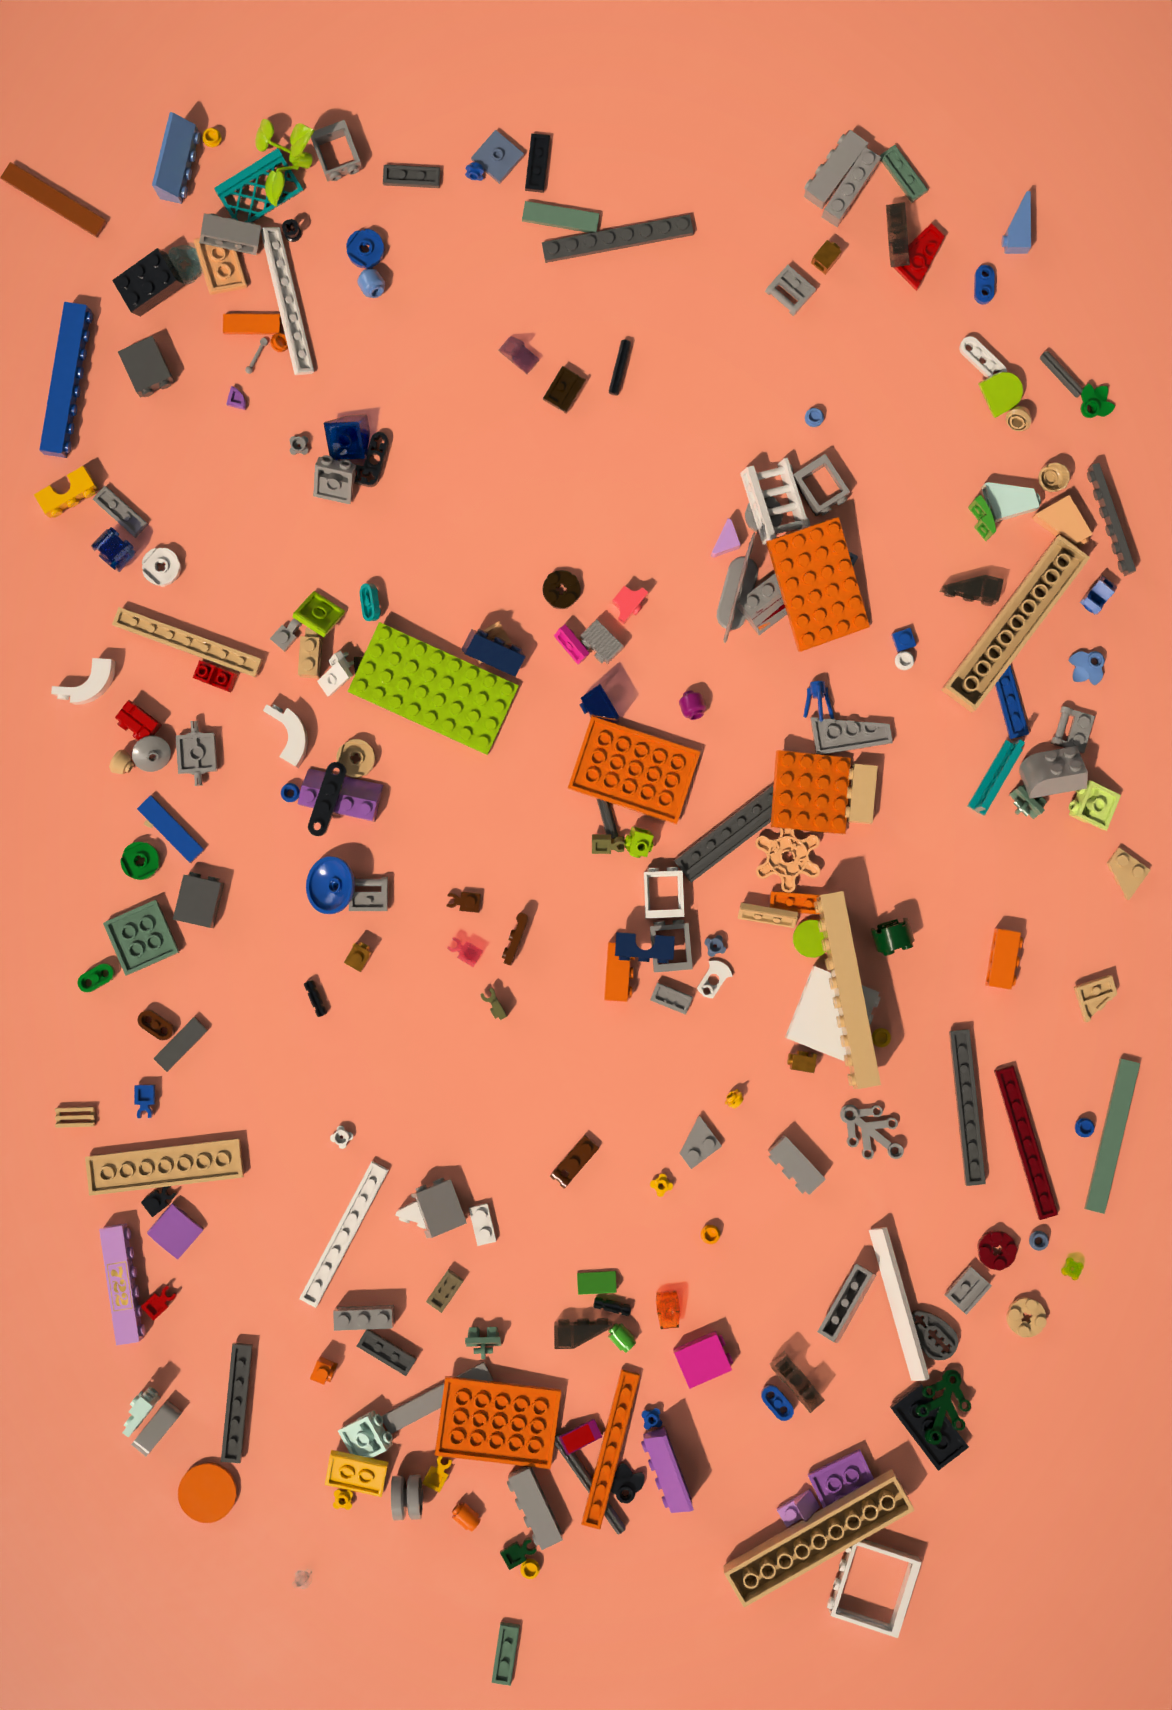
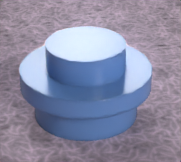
(814, 417)

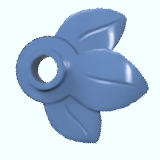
(1085, 669)

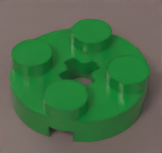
(129, 859)

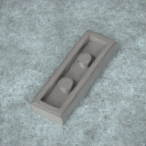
(120, 511)

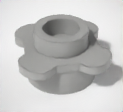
(294, 441)

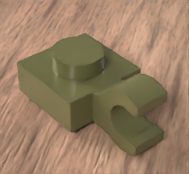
(497, 1009)

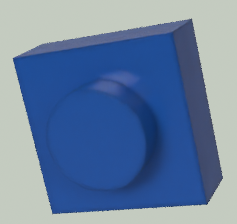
(903, 640)

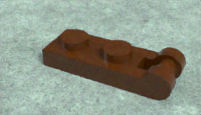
(515, 938)
(574, 1161)

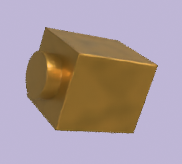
(826, 256)

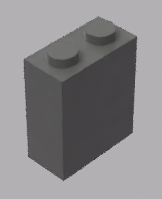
(146, 367)
(198, 900)

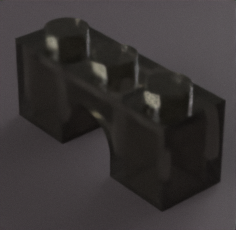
(897, 234)
(797, 1382)

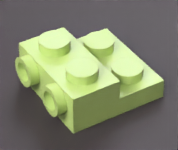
(1094, 805)

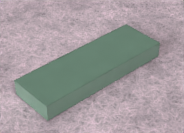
(903, 173)
(505, 1653)

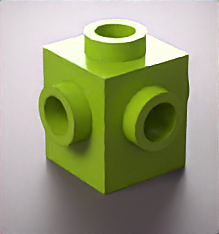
(639, 842)

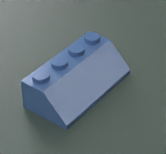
(175, 159)

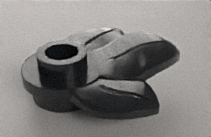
(626, 1481)

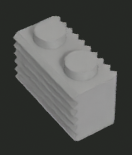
(601, 642)

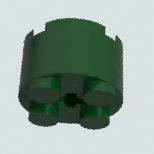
(892, 936)

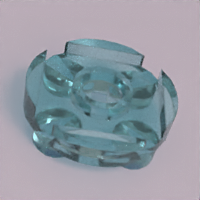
(188, 254)

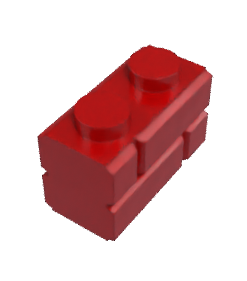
(137, 720)

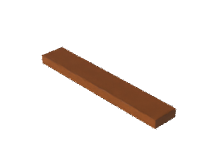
(53, 199)

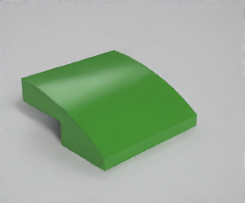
(982, 512)

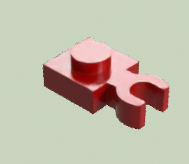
(156, 1304)

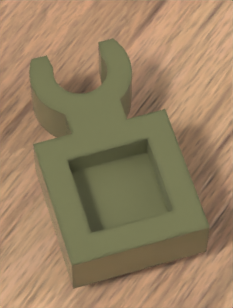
(604, 844)

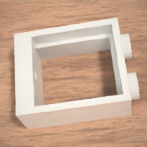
(654, 872)

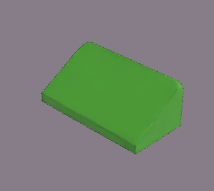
(596, 1282)

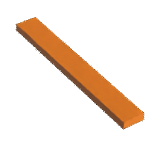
(610, 1449)

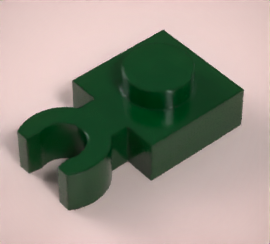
(515, 1554)

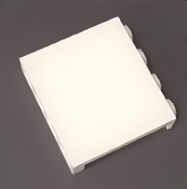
(815, 1016)

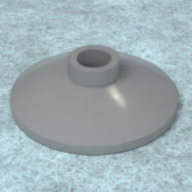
(147, 746)

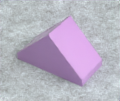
(727, 541)

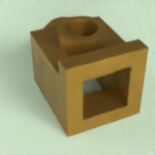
(802, 1061)

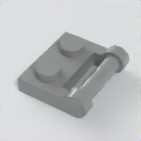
(795, 286)
(1078, 732)
(370, 900)

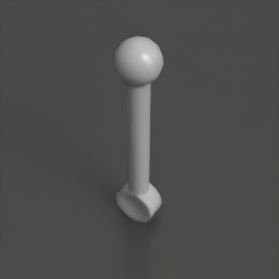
(264, 342)

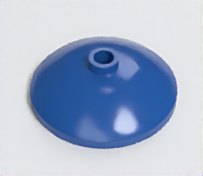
(330, 885)

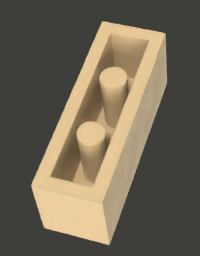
(861, 793)

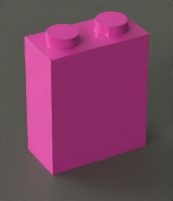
(703, 1359)

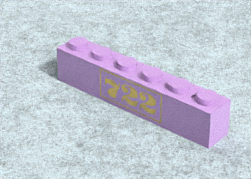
(121, 1284)

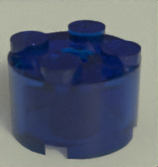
(113, 549)

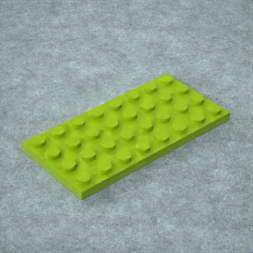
(433, 688)

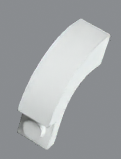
(96, 685)
(297, 736)

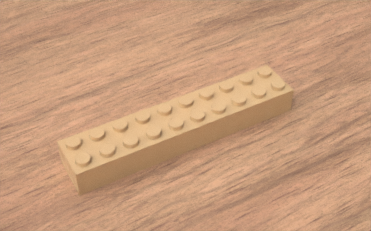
(1015, 623)
(848, 990)
(818, 1538)

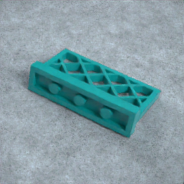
(246, 177)
(995, 776)

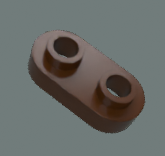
(156, 1025)

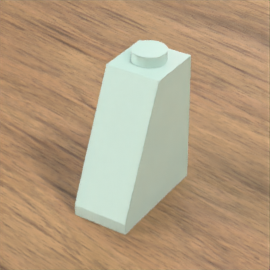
(1009, 500)

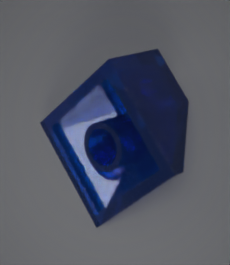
(348, 437)
(598, 705)

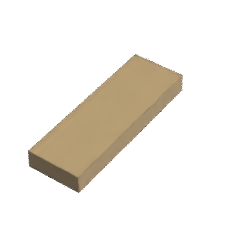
(767, 915)

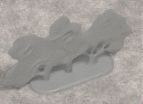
(738, 583)

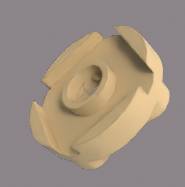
(365, 752)
(1015, 1315)

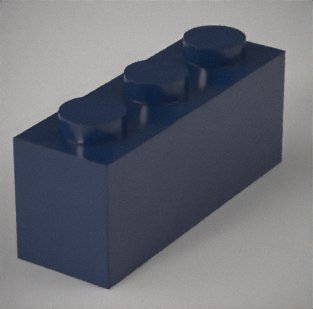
(493, 652)

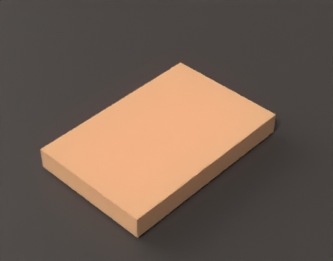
(220, 268)

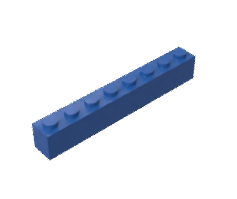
(65, 379)

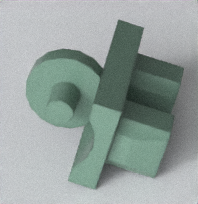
(1024, 804)
(475, 1340)

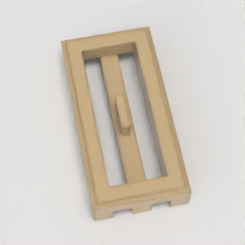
(58, 1117)

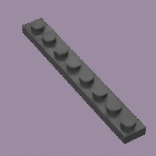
(617, 238)
(967, 1107)

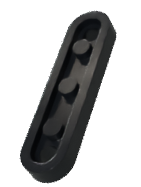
(327, 799)

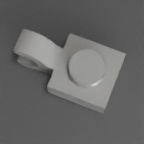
(284, 636)

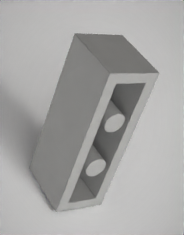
(230, 234)
(795, 1165)
(363, 1317)

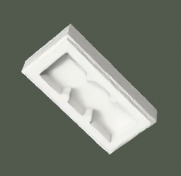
(334, 678)

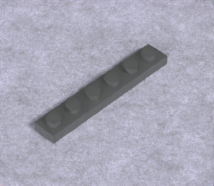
(1113, 526)
(236, 1403)

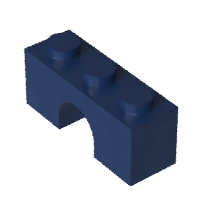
(662, 949)

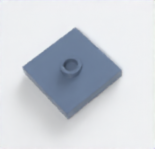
(497, 156)

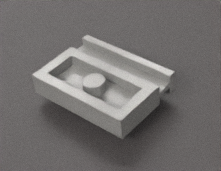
(968, 1290)

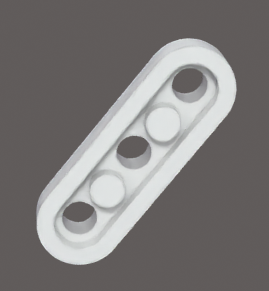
(979, 351)

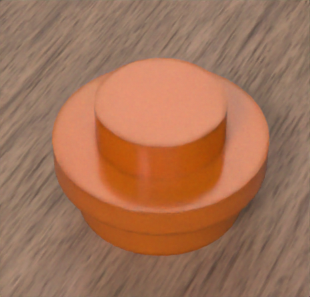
(278, 342)

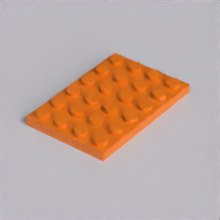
(818, 584)
(634, 770)
(497, 1422)

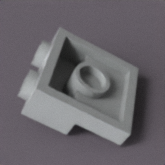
(334, 479)

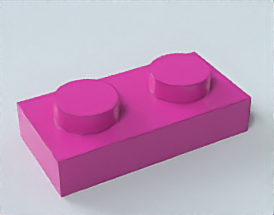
(571, 644)

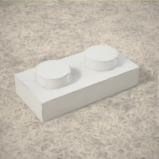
(482, 1224)

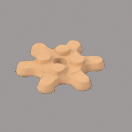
(787, 870)

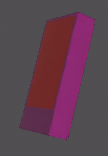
(580, 1436)

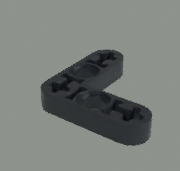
(369, 468)

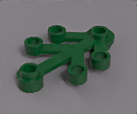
(944, 1404)

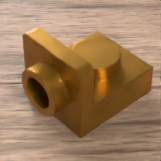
(358, 956)

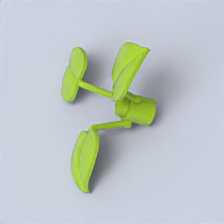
(299, 138)

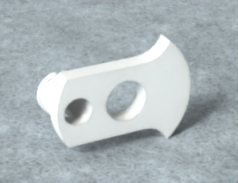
(721, 971)

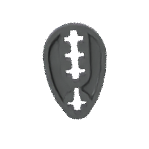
(943, 1330)

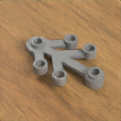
(868, 1130)

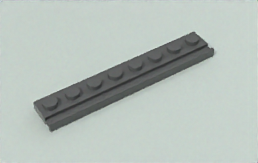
(727, 836)

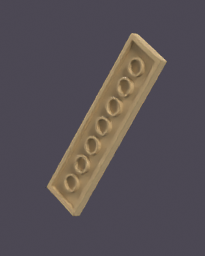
(164, 1166)

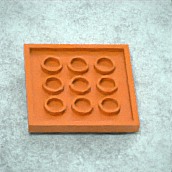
(810, 792)

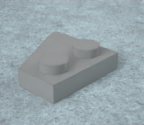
(699, 1144)

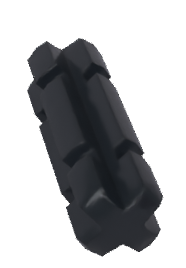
(315, 998)
(612, 1306)

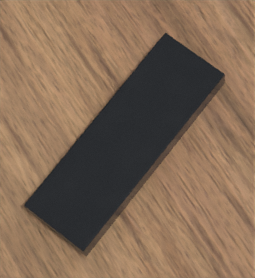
(537, 163)

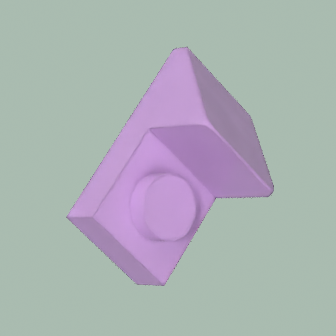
(798, 1508)

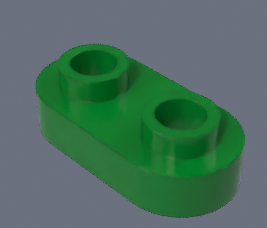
(96, 977)

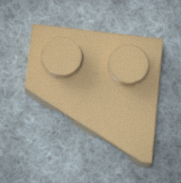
(1127, 872)
(1094, 995)

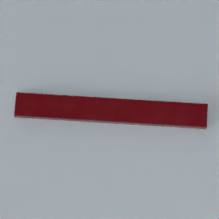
(1026, 1142)

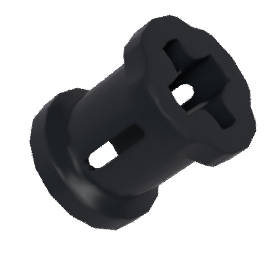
(291, 236)

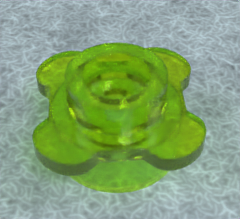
(1078, 1267)

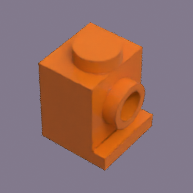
(323, 1370)

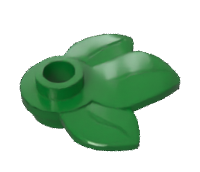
(1096, 399)

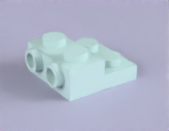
(141, 1406)
(366, 1436)

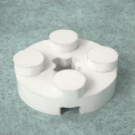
(150, 567)

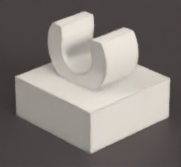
(339, 656)

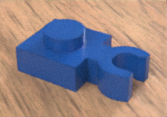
(144, 1096)

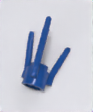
(818, 691)

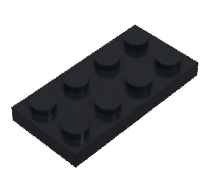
(951, 1443)

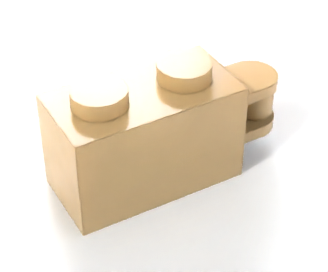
(310, 655)

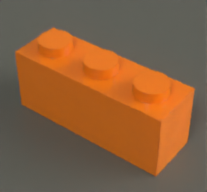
(1003, 959)
(617, 977)

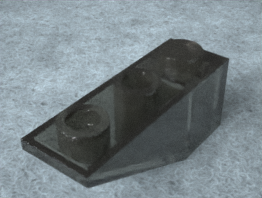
(981, 588)
(573, 1334)

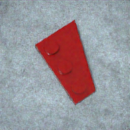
(921, 254)

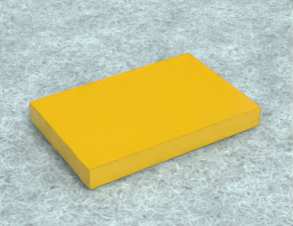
(356, 1473)

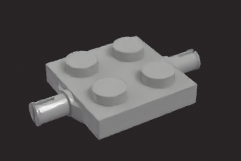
(196, 753)

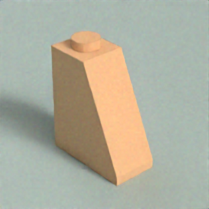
(1064, 520)

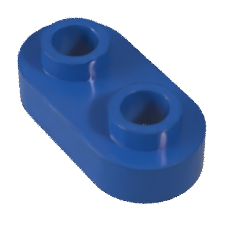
(984, 283)
(776, 1402)

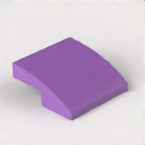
(174, 1231)

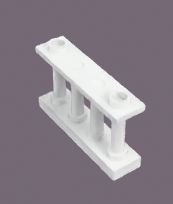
(762, 512)

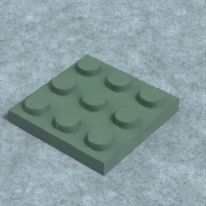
(141, 937)

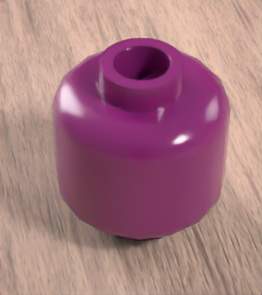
(692, 705)

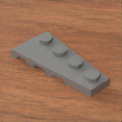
(842, 735)

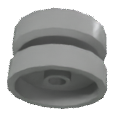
(406, 1497)

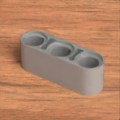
(156, 1428)

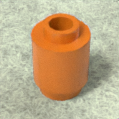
(465, 1516)

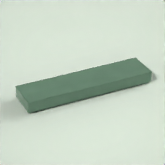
(560, 217)

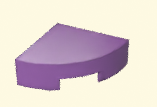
(236, 399)

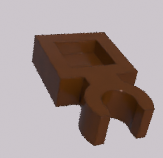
(468, 901)

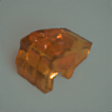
(668, 1309)

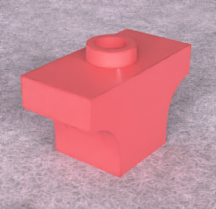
(629, 602)

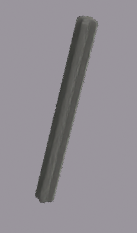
(586, 1480)

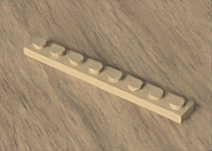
(187, 642)

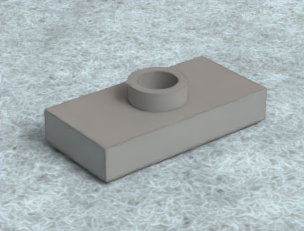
(671, 998)

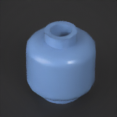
(371, 283)

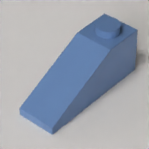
(1018, 235)

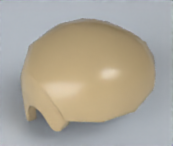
(1054, 477)

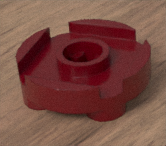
(998, 1261)

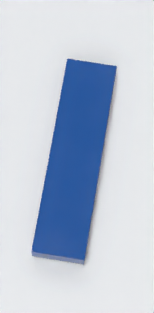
(1011, 705)
(170, 829)

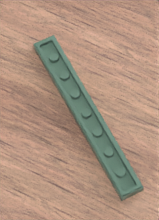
(1112, 1136)

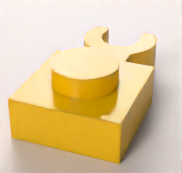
(436, 1476)

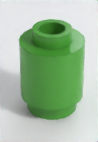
(621, 1337)

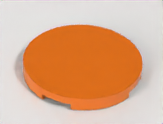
(207, 1492)

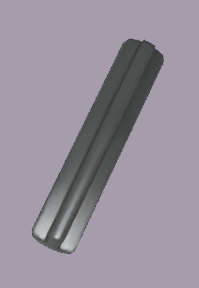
(1061, 373)
(607, 818)

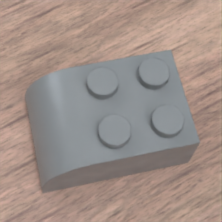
(1054, 772)

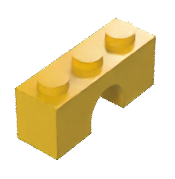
(81, 487)

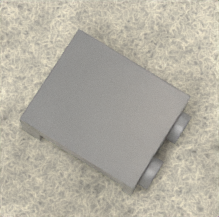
(439, 1207)

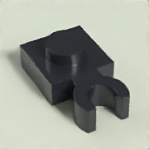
(157, 1201)

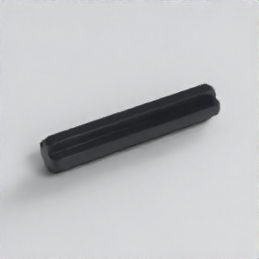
(619, 367)

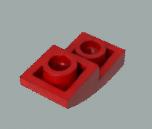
(215, 676)

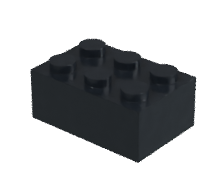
(148, 282)

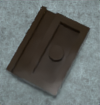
(564, 389)

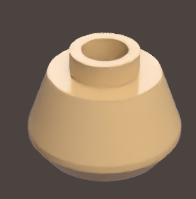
(1019, 418)
(121, 762)

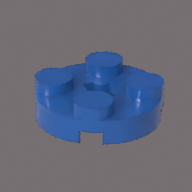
(367, 259)

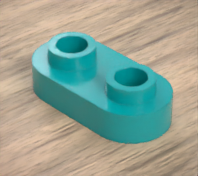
(369, 602)

